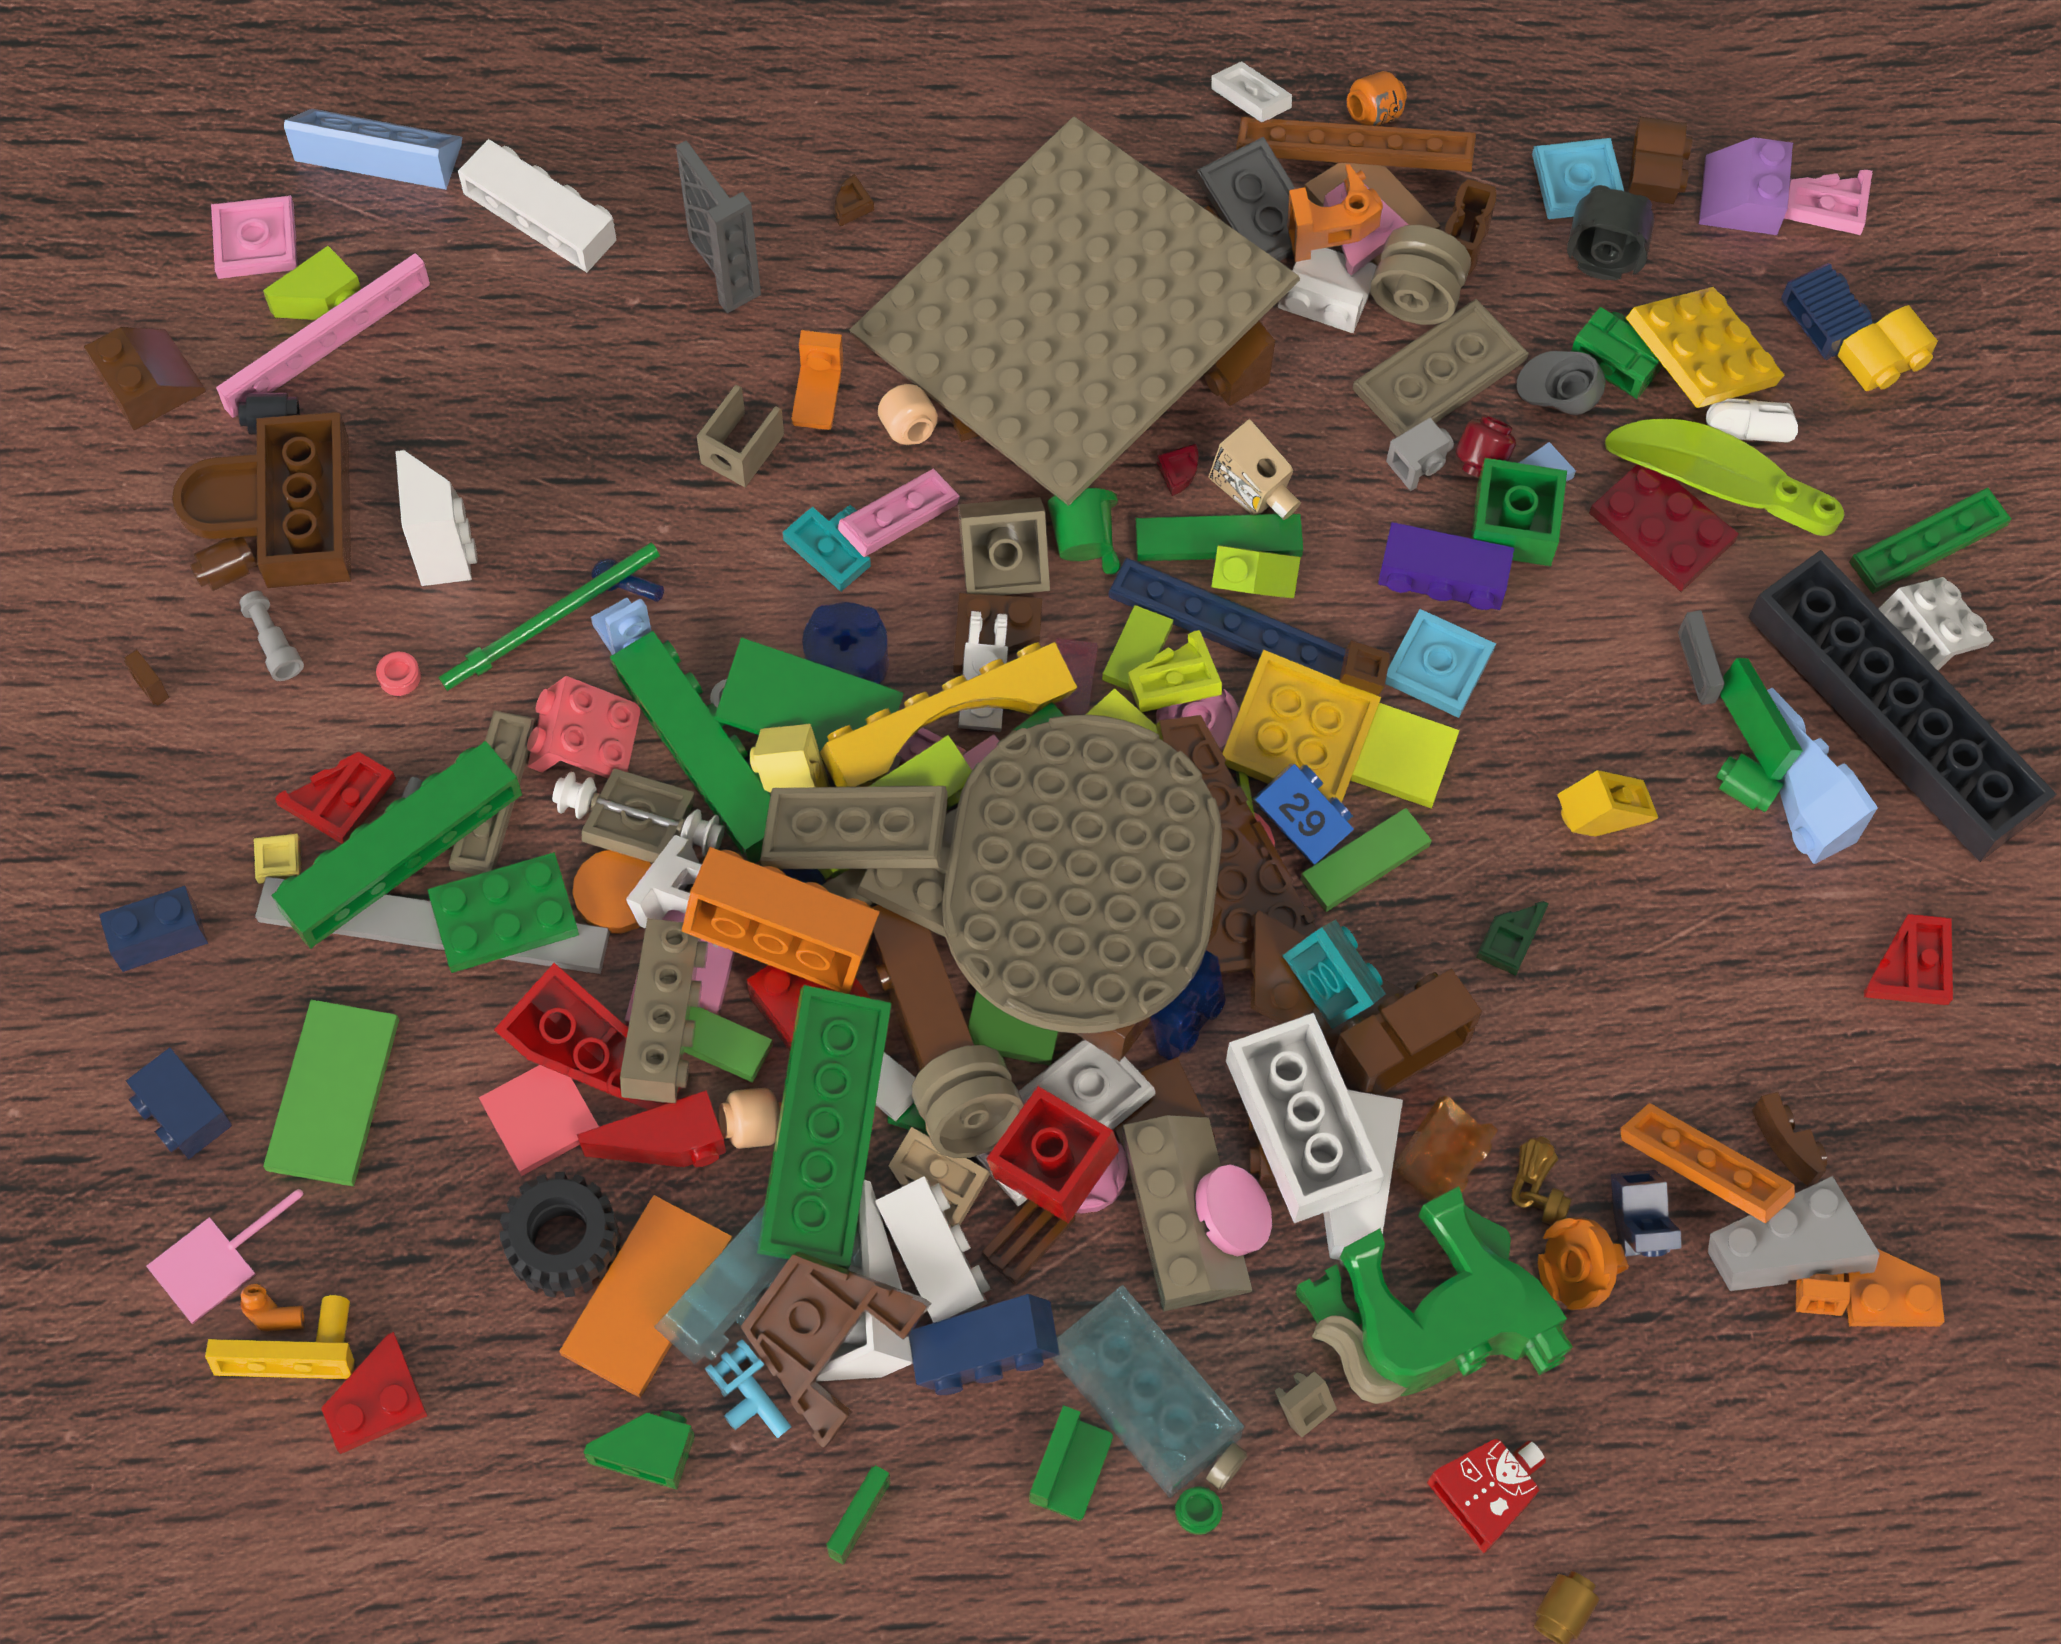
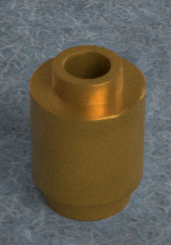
(1566, 1608)

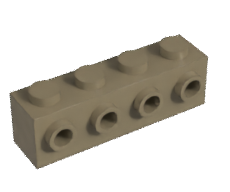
(661, 1013)

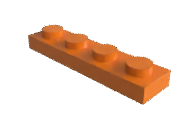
(1708, 1162)

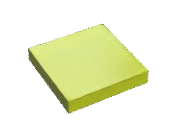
(1405, 755)

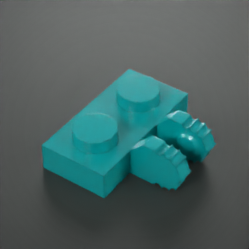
(826, 547)

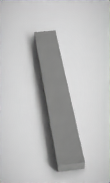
(414, 924)

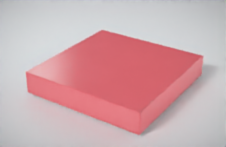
(538, 1116)

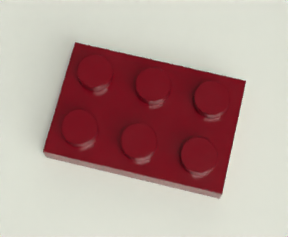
(1664, 525)

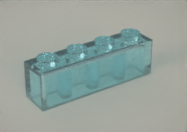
(721, 1295)

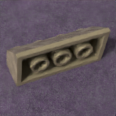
(1165, 1167)

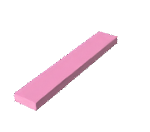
(325, 333)

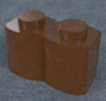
(1658, 159)
(1472, 216)

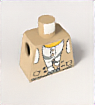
(1254, 472)

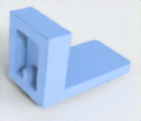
(622, 624)

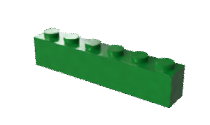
(696, 740)
(396, 844)

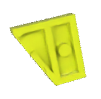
(1176, 676)

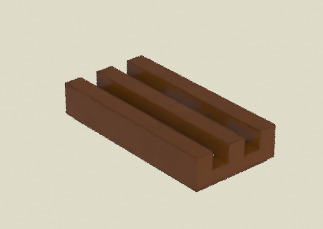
(1039, 1250)

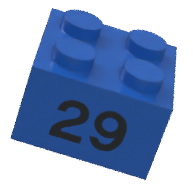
(1304, 812)

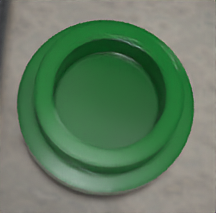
(1198, 1510)

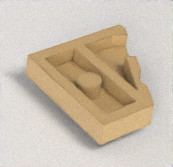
(957, 1176)

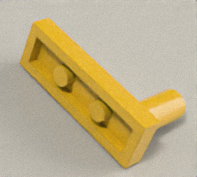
(320, 1359)

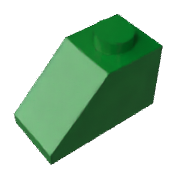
(646, 1448)

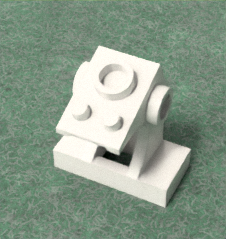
(665, 882)

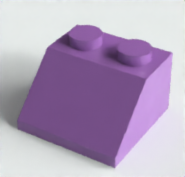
(1747, 186)

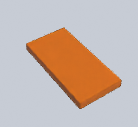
(643, 1283)

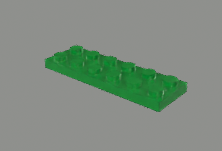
(824, 1126)

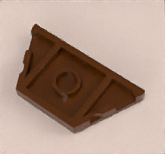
(1276, 987)

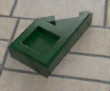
(1511, 937)

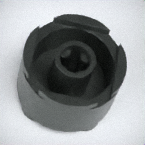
(1611, 233)

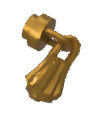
(1535, 1162)

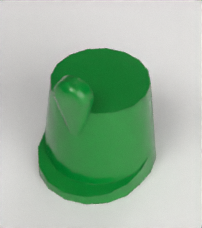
(1085, 527)

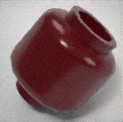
(1483, 440)

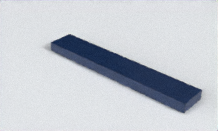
(1222, 619)

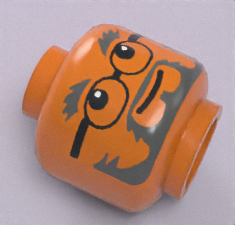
(1376, 99)

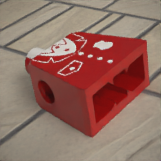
(1488, 1488)

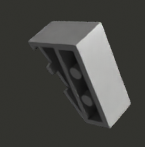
(1805, 1238)

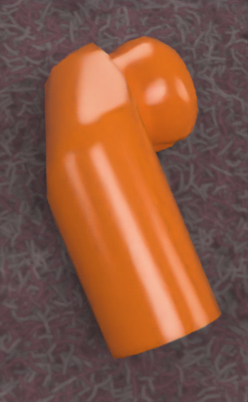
(266, 1314)

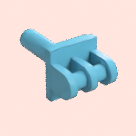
(755, 1397)

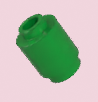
(1748, 783)

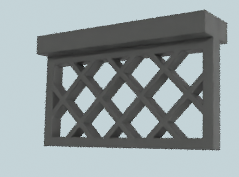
(720, 230)

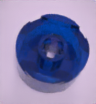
(848, 640)

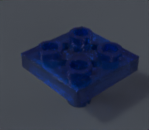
(1180, 1021)

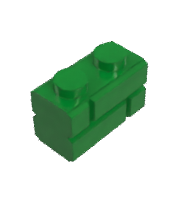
(1618, 351)

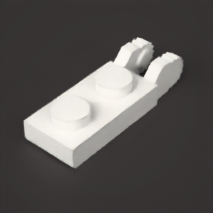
(975, 657)

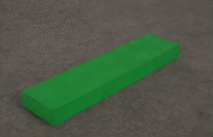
(1200, 535)
(1930, 540)

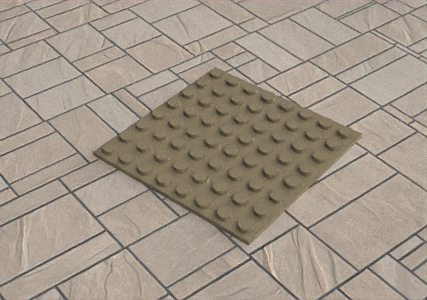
(1073, 308)

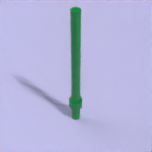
(480, 660)

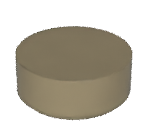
(1227, 1466)

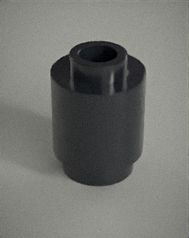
(266, 405)

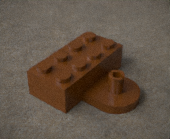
(285, 495)

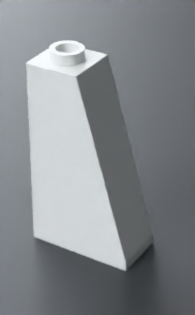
(1357, 1219)

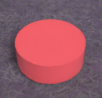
(398, 673)

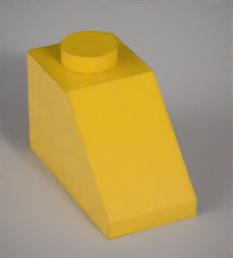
(1606, 804)

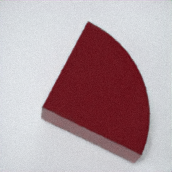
(1179, 467)

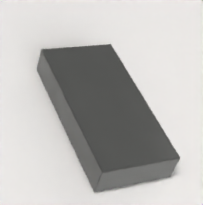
(1701, 658)

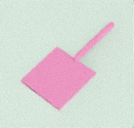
(206, 1266)

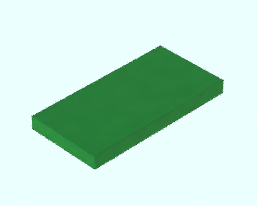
(784, 690)

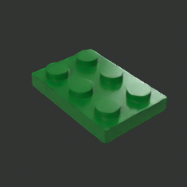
(503, 912)

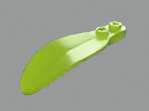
(1725, 469)

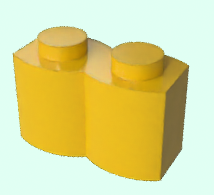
(1888, 348)

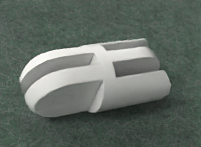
(1754, 420)

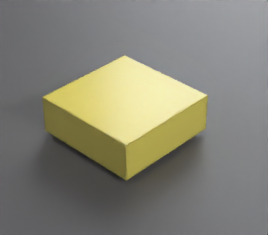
(277, 857)

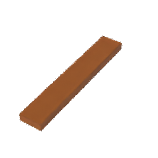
(1362, 144)

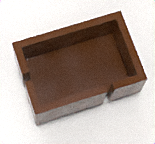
(1406, 1034)

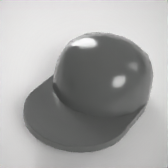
(1563, 380)

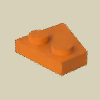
(1894, 1296)

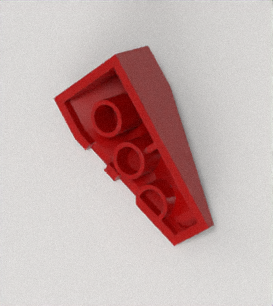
(570, 1034)

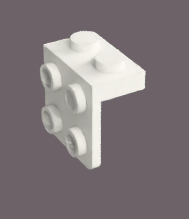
(1328, 290)

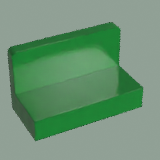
(1070, 1466)

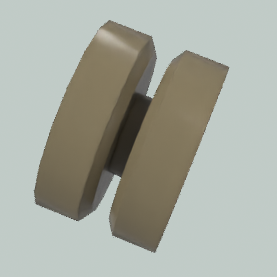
(1420, 274)
(966, 1100)

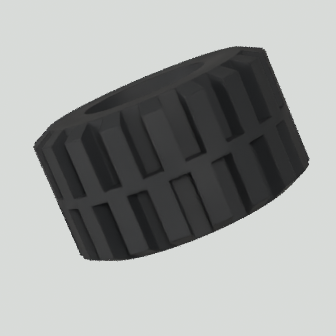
(544, 1203)

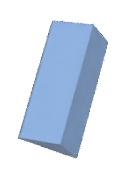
(373, 147)

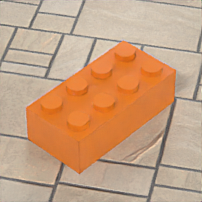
(779, 920)

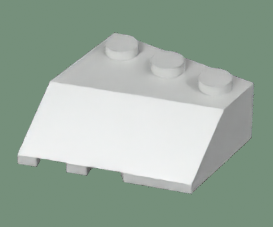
(434, 523)

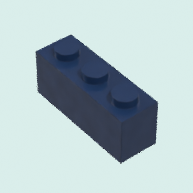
(984, 1344)

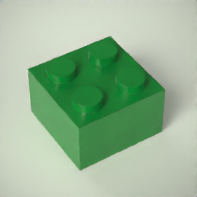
(1520, 509)

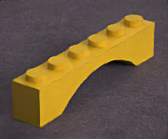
(1021, 685)

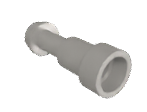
(281, 659)

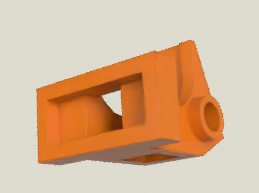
(1324, 227)

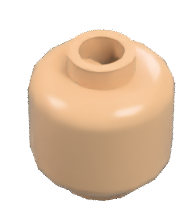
(907, 414)
(750, 1118)

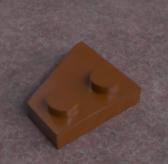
(1022, 622)

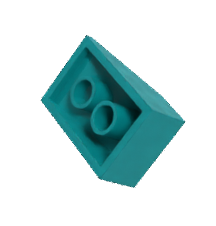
(1335, 973)

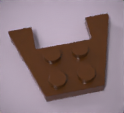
(808, 1319)

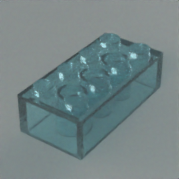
(1147, 1391)

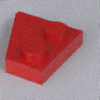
(340, 796)
(1916, 963)
(374, 1398)

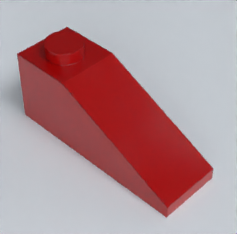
(666, 1135)

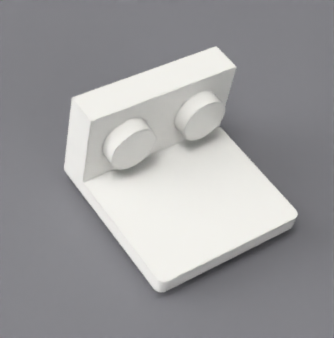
(1936, 620)

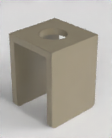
(718, 428)

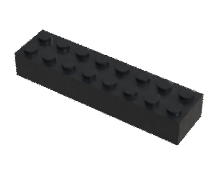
(1901, 705)

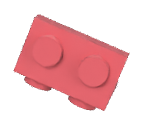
(583, 728)

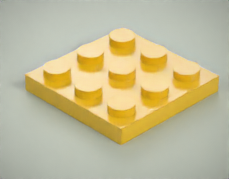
(1705, 346)
(1299, 720)

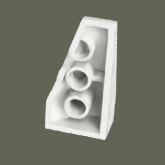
(870, 1347)

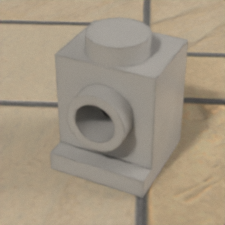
(1419, 452)

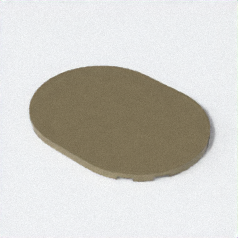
(1082, 874)

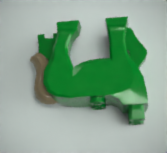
(1476, 1314)

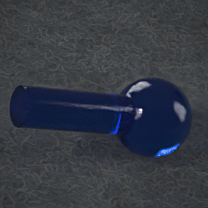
(631, 583)

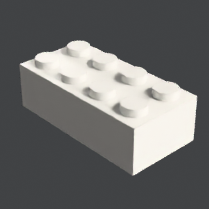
(1304, 1118)

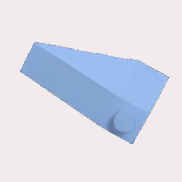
(1821, 801)

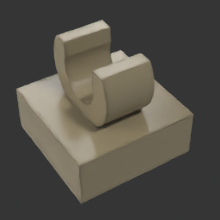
(1306, 1403)

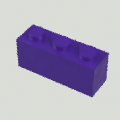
(1446, 566)

